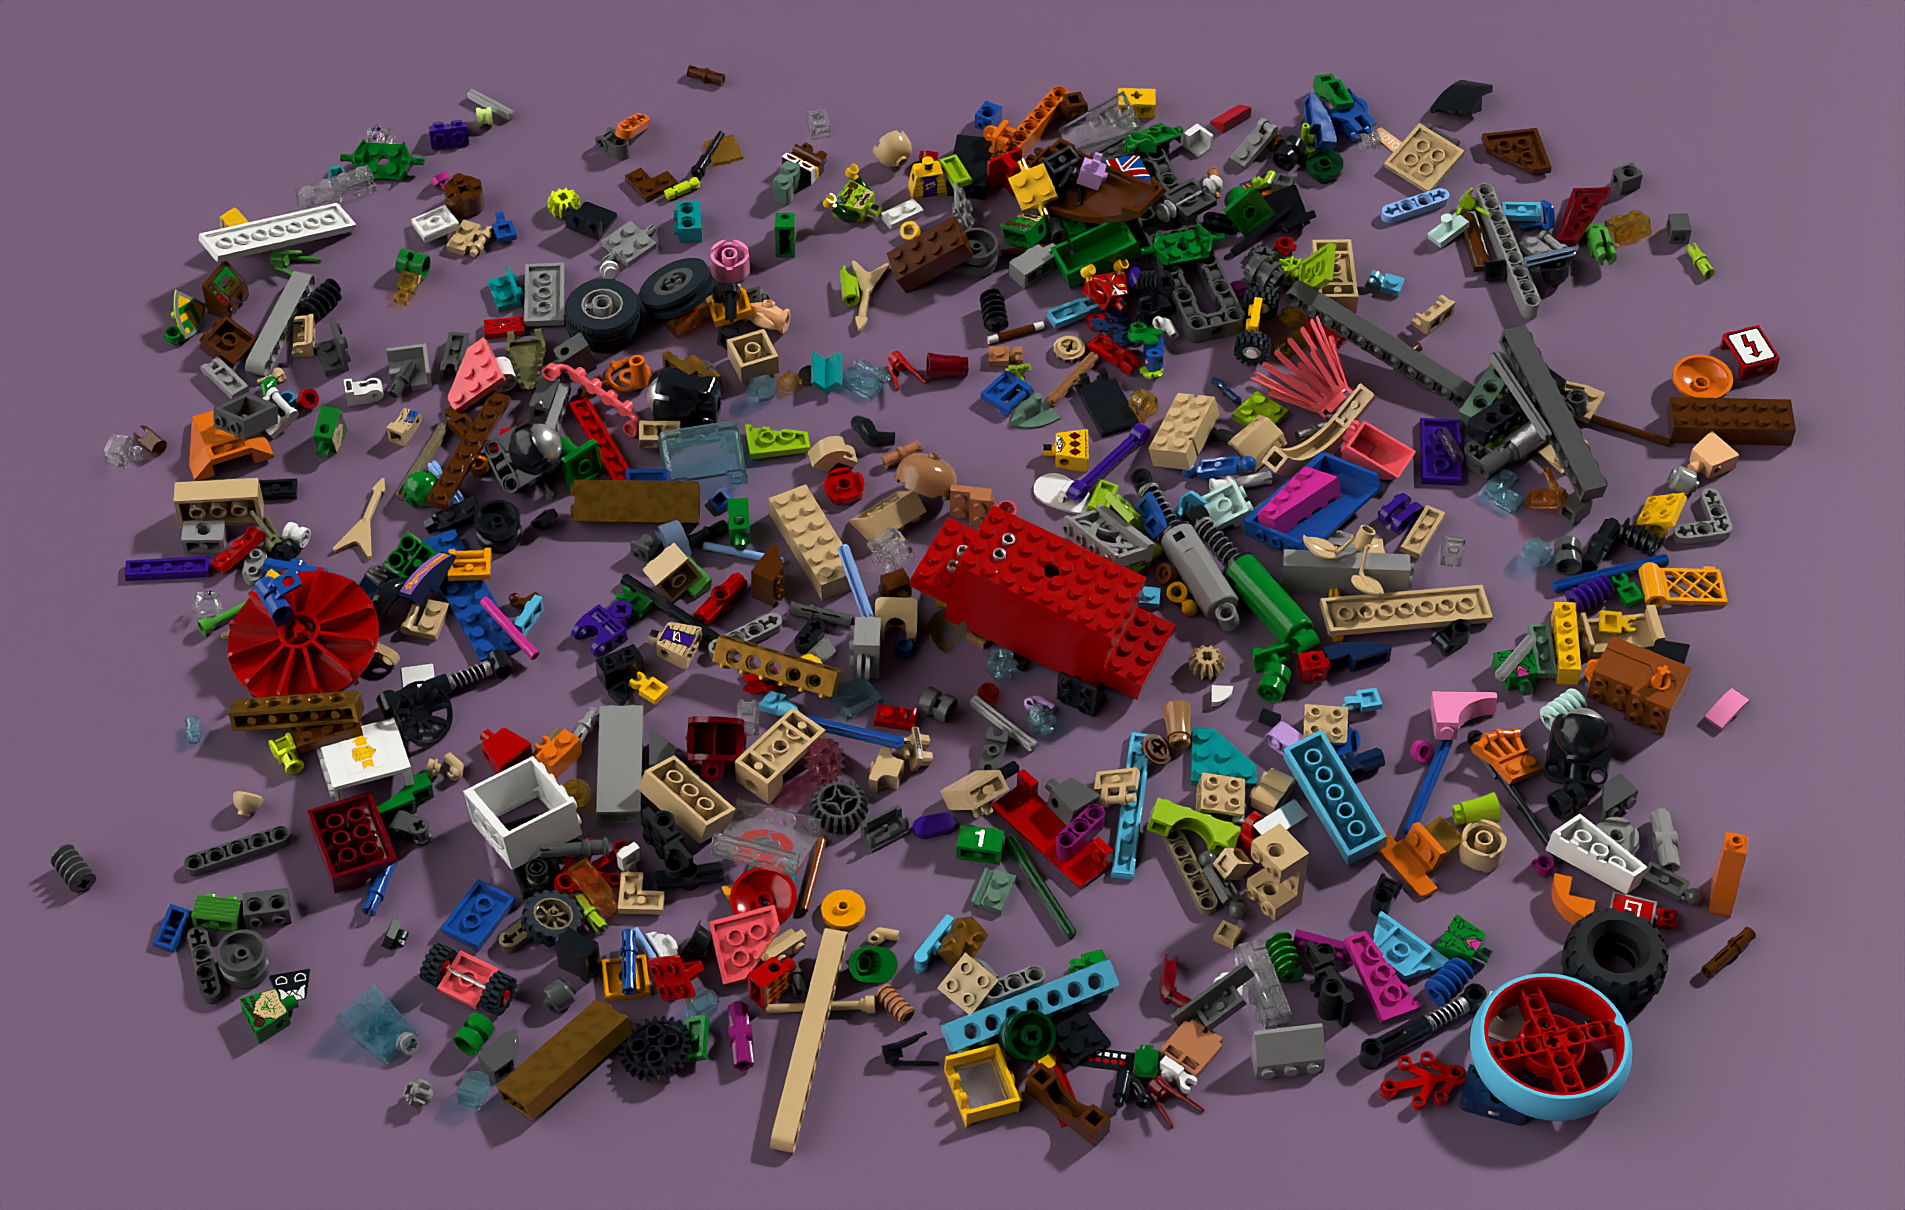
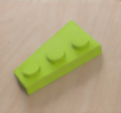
(772, 443)

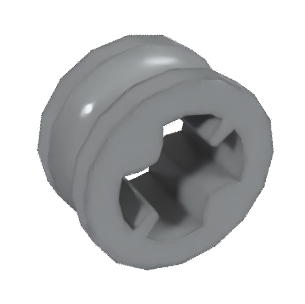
(412, 1048)

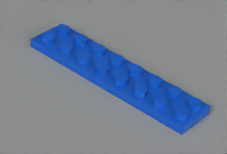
(464, 601)

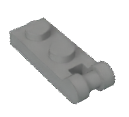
(1254, 143)
(225, 378)

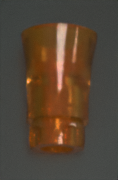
(685, 322)

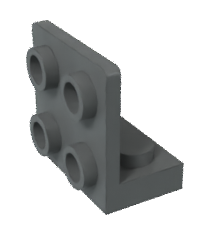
(332, 352)

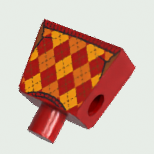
(770, 981)

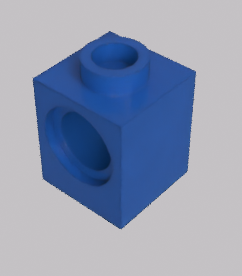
(988, 115)

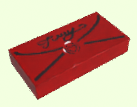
(499, 327)

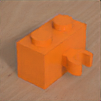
(559, 752)

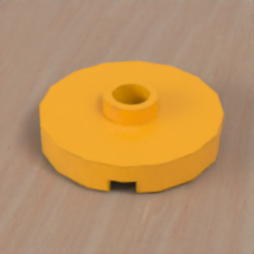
(843, 918)

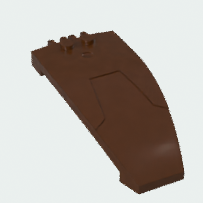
(1117, 200)

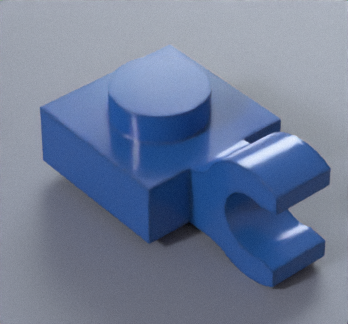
(504, 229)

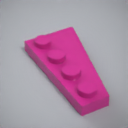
(1385, 990)

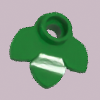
(1140, 332)

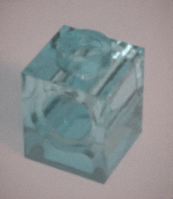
(473, 1090)

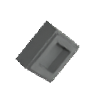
(1282, 180)

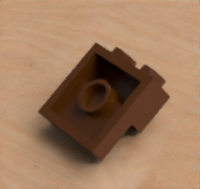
(227, 341)

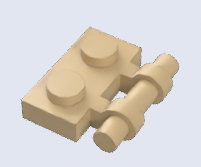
(465, 236)
(1117, 781)

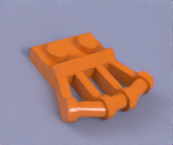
(1512, 765)

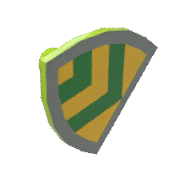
(188, 313)

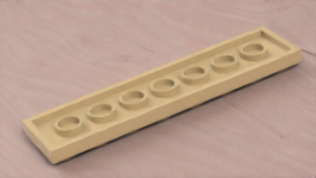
(1405, 610)

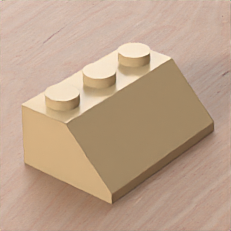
(891, 512)

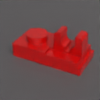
(896, 717)

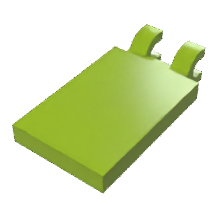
(1317, 268)

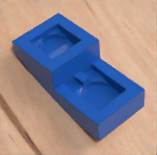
(1153, 515)

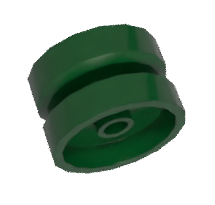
(1040, 1032)

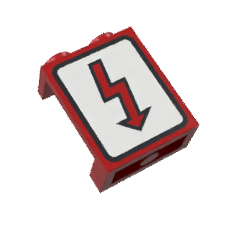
(1752, 352)

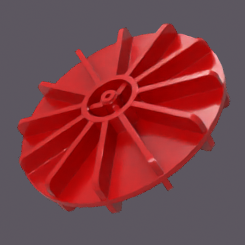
(313, 652)

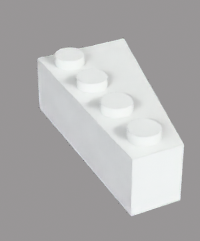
(1596, 854)

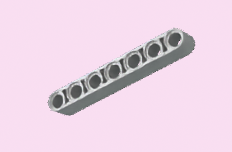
(279, 324)

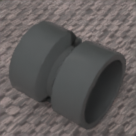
(1567, 555)
(936, 704)

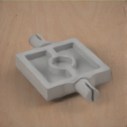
(629, 244)

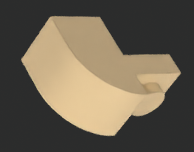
(829, 452)

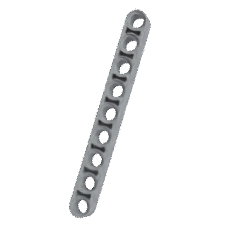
(1508, 250)

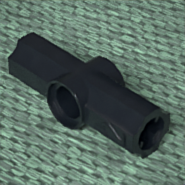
(1601, 544)
(701, 874)

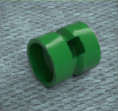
(411, 262)
(1273, 682)
(474, 1033)

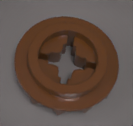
(1156, 741)

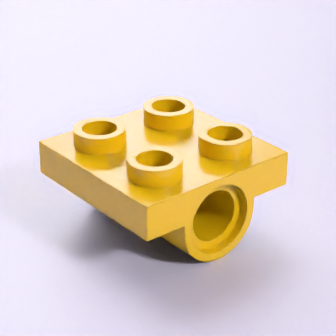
(1661, 512)

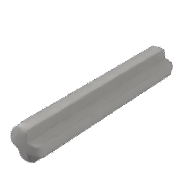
(486, 101)
(1515, 657)

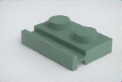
(993, 890)

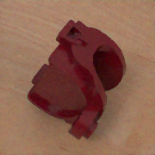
(715, 743)

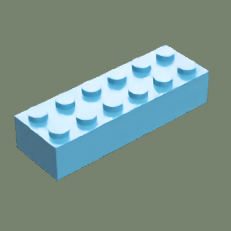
(1335, 797)

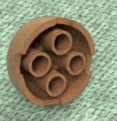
(926, 475)

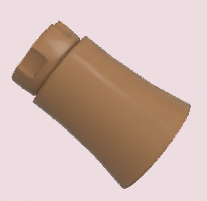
(1177, 723)

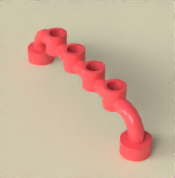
(631, 427)

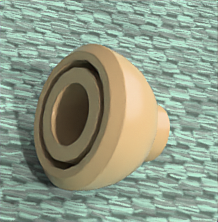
(246, 803)

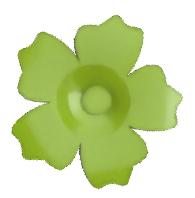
(1151, 374)

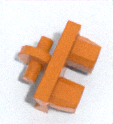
(1000, 136)

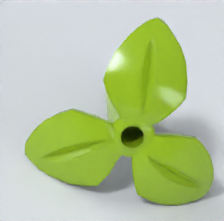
(1307, 138)

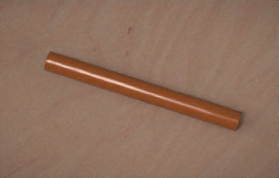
(813, 873)

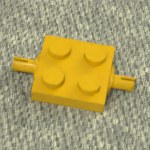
(1033, 188)

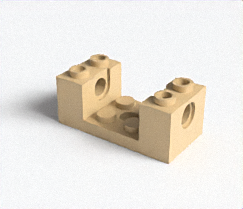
(1344, 285)
(762, 765)
(1283, 873)

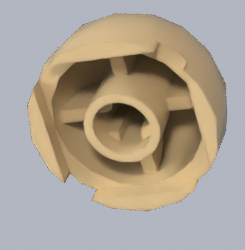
(893, 149)

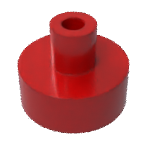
(934, 155)
(308, 398)

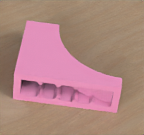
(1453, 709)

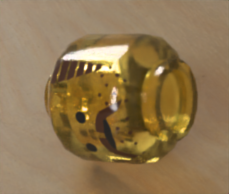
(1143, 402)

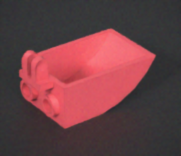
(1375, 450)

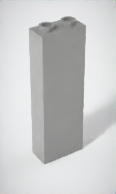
(1311, 574)
(620, 764)

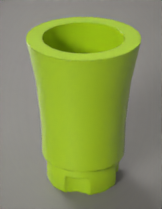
(1477, 809)

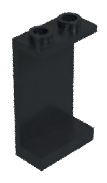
(974, 156)

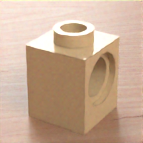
(1233, 864)

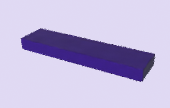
(167, 568)

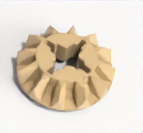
(1064, 343)

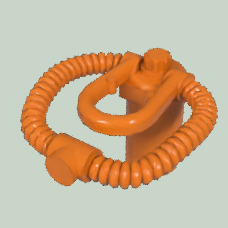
(639, 371)

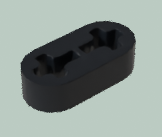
(1220, 223)
(806, 634)

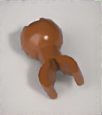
(582, 393)

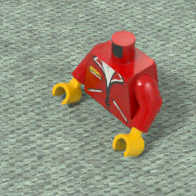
(1108, 289)

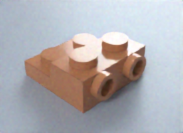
(970, 503)

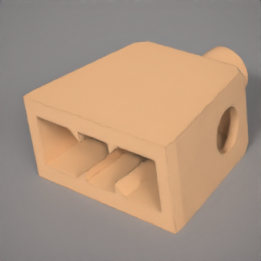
(1712, 457)

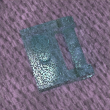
(852, 693)

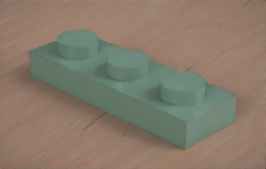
(1543, 650)

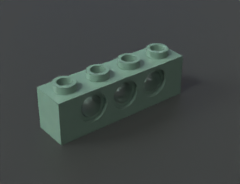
(1480, 397)

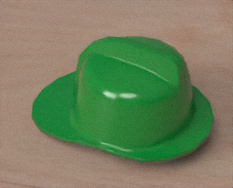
(872, 964)

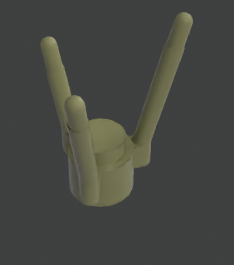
(271, 540)

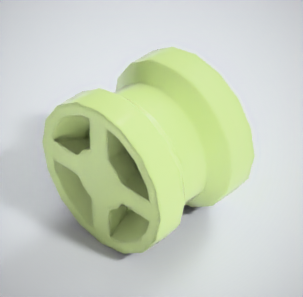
(484, 116)

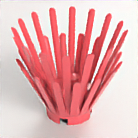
(1324, 393)

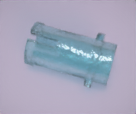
(193, 732)

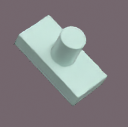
(1449, 228)

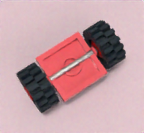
(468, 979)

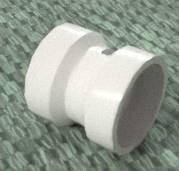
(299, 535)

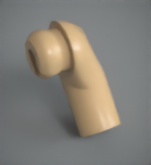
(456, 766)

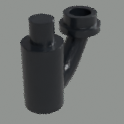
(1122, 1086)

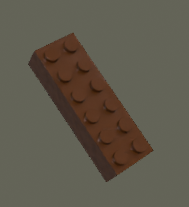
(1732, 419)

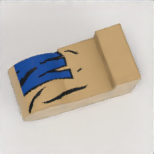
(405, 426)

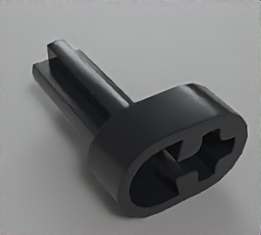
(728, 294)

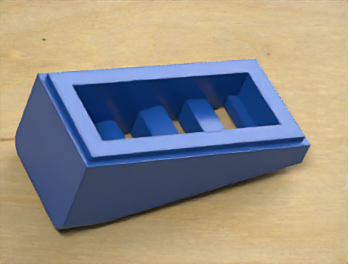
(173, 911)

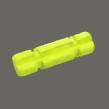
(682, 188)

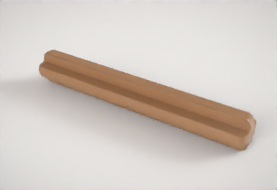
(1069, 382)

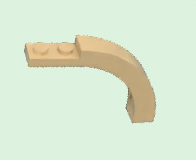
(1327, 439)

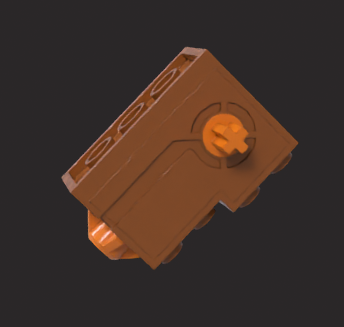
(1638, 684)

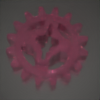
(824, 761)

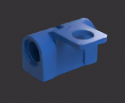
(272, 593)

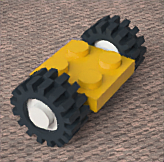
(1251, 345)

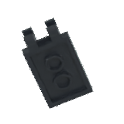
(1106, 403)

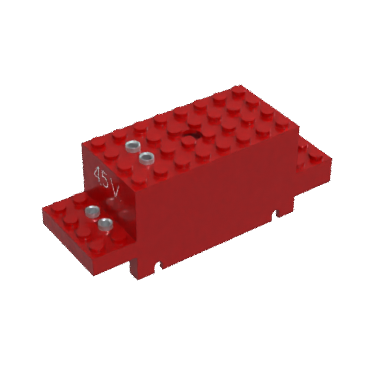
(1045, 600)

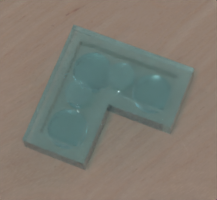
(1499, 491)

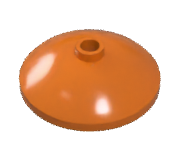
(1702, 377)

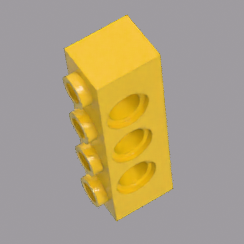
(1566, 643)

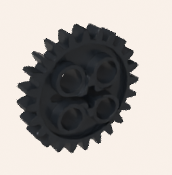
(656, 1048)

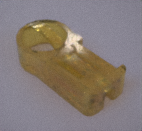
(1283, 342)

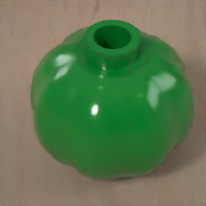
(418, 487)

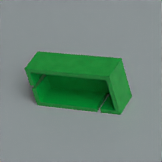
(1097, 246)

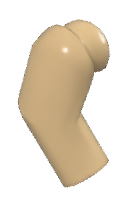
(882, 934)

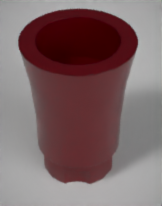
(945, 366)

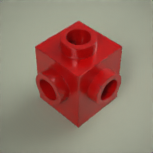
(1312, 666)

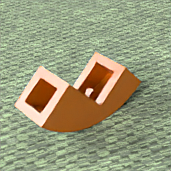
(1569, 906)

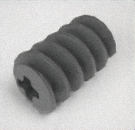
(72, 868)

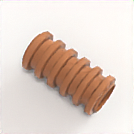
(894, 1003)

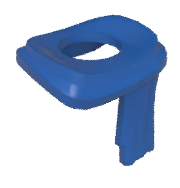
(1549, 217)

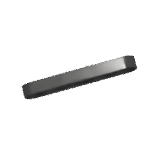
(229, 858)

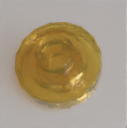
(1290, 316)
(579, 791)

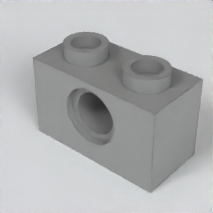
(204, 536)

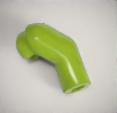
(1264, 183)

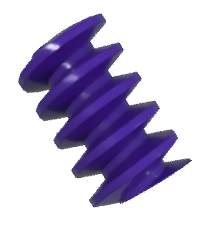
(1590, 593)

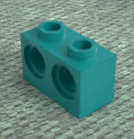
(689, 221)

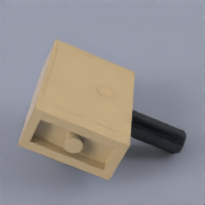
(978, 788)

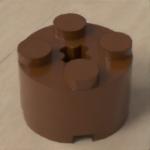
(464, 196)

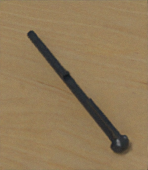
(1475, 736)

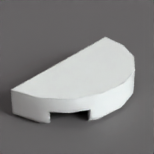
(662, 944)

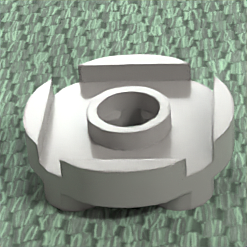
(1622, 828)

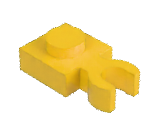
(1612, 622)
(650, 689)

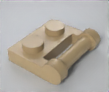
(430, 622)

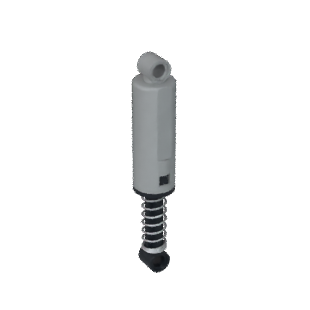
(1192, 560)

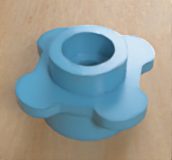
(290, 398)

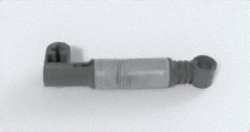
(1518, 444)

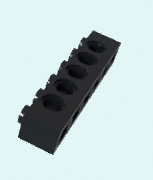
(1501, 416)

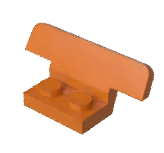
(1415, 858)

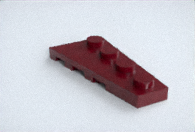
(1580, 213)

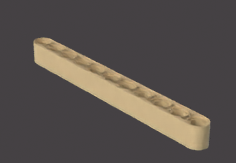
(809, 1041)

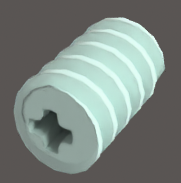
(1563, 704)

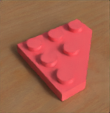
(476, 376)
(743, 941)

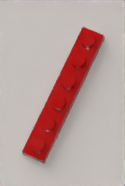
(594, 428)

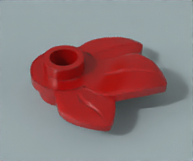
(757, 686)

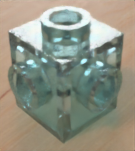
(1001, 665)

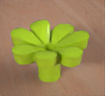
(1019, 370)

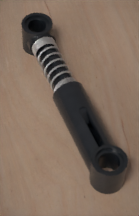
(496, 665)
(1419, 1028)

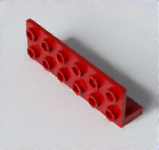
(1040, 826)

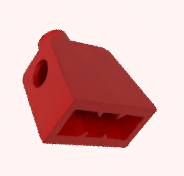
(504, 749)

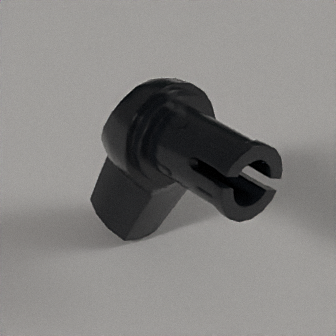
(869, 434)

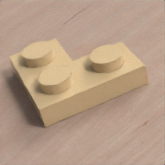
(635, 900)

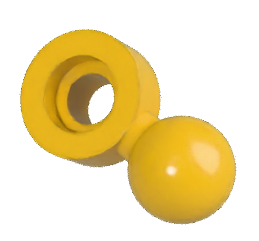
(907, 227)
(1188, 607)

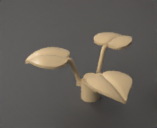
(1361, 541)

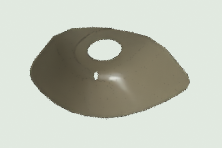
(937, 621)

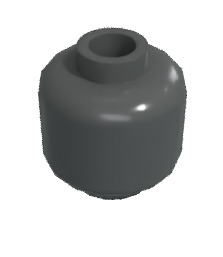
(559, 995)

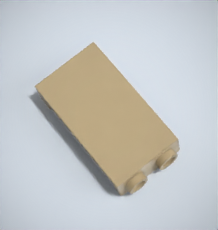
(1647, 631)

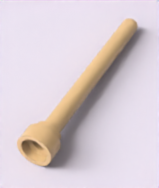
(865, 1005)

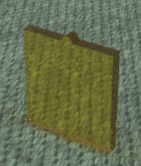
(726, 152)
(1444, 834)

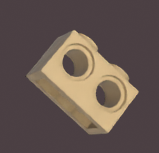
(651, 430)

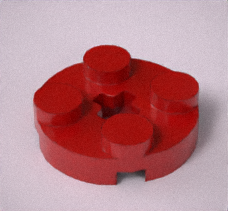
(847, 495)

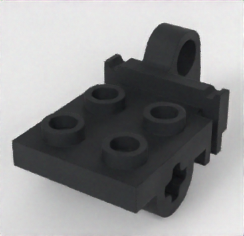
(661, 834)
(1334, 998)

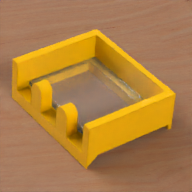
(982, 1084)

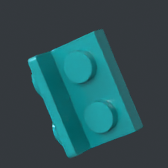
(505, 291)

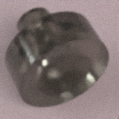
(805, 375)

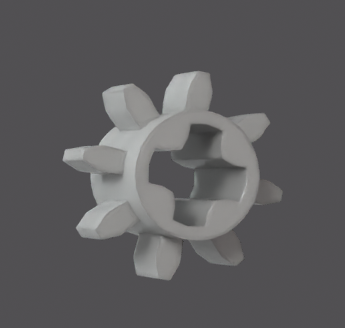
(418, 1093)

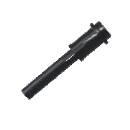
(699, 169)

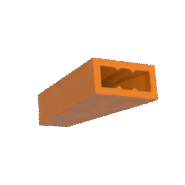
(1727, 874)

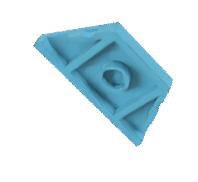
(1404, 950)

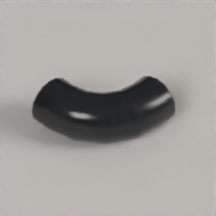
(387, 595)

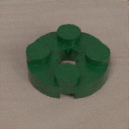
(1321, 173)

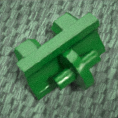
(1275, 653)

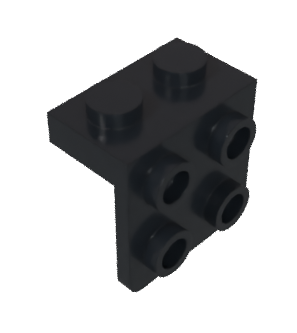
(1289, 196)
(590, 220)

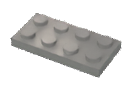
(544, 294)

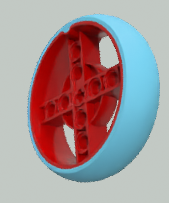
(1551, 1046)

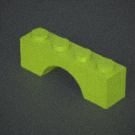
(1170, 817)

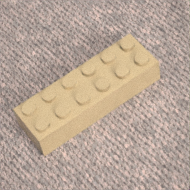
(810, 540)

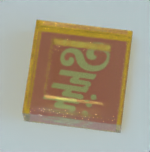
(789, 382)

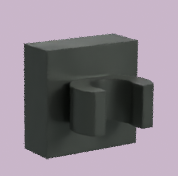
(394, 934)

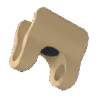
(897, 613)

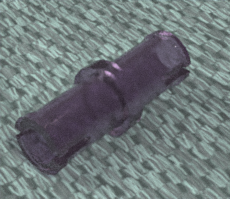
(1450, 445)

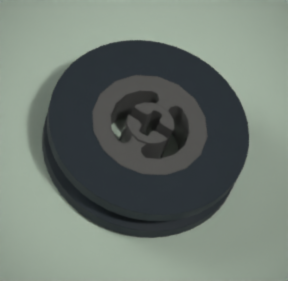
(676, 288)

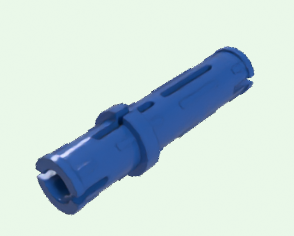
(377, 891)
(628, 953)

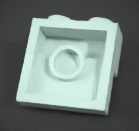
(1228, 505)

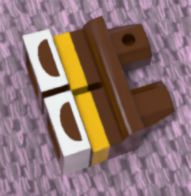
(810, 163)

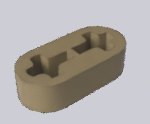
(515, 934)

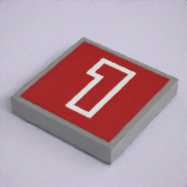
(1639, 906)

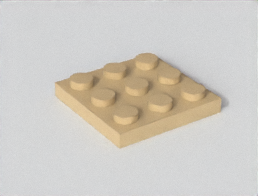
(1424, 158)

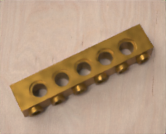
(829, 675)
(296, 710)

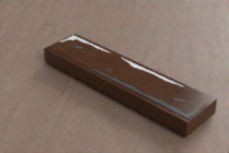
(1475, 241)

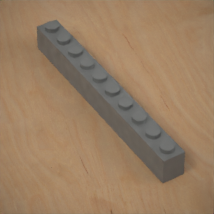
(1544, 393)

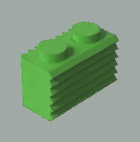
(217, 912)

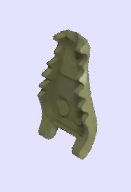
(526, 358)

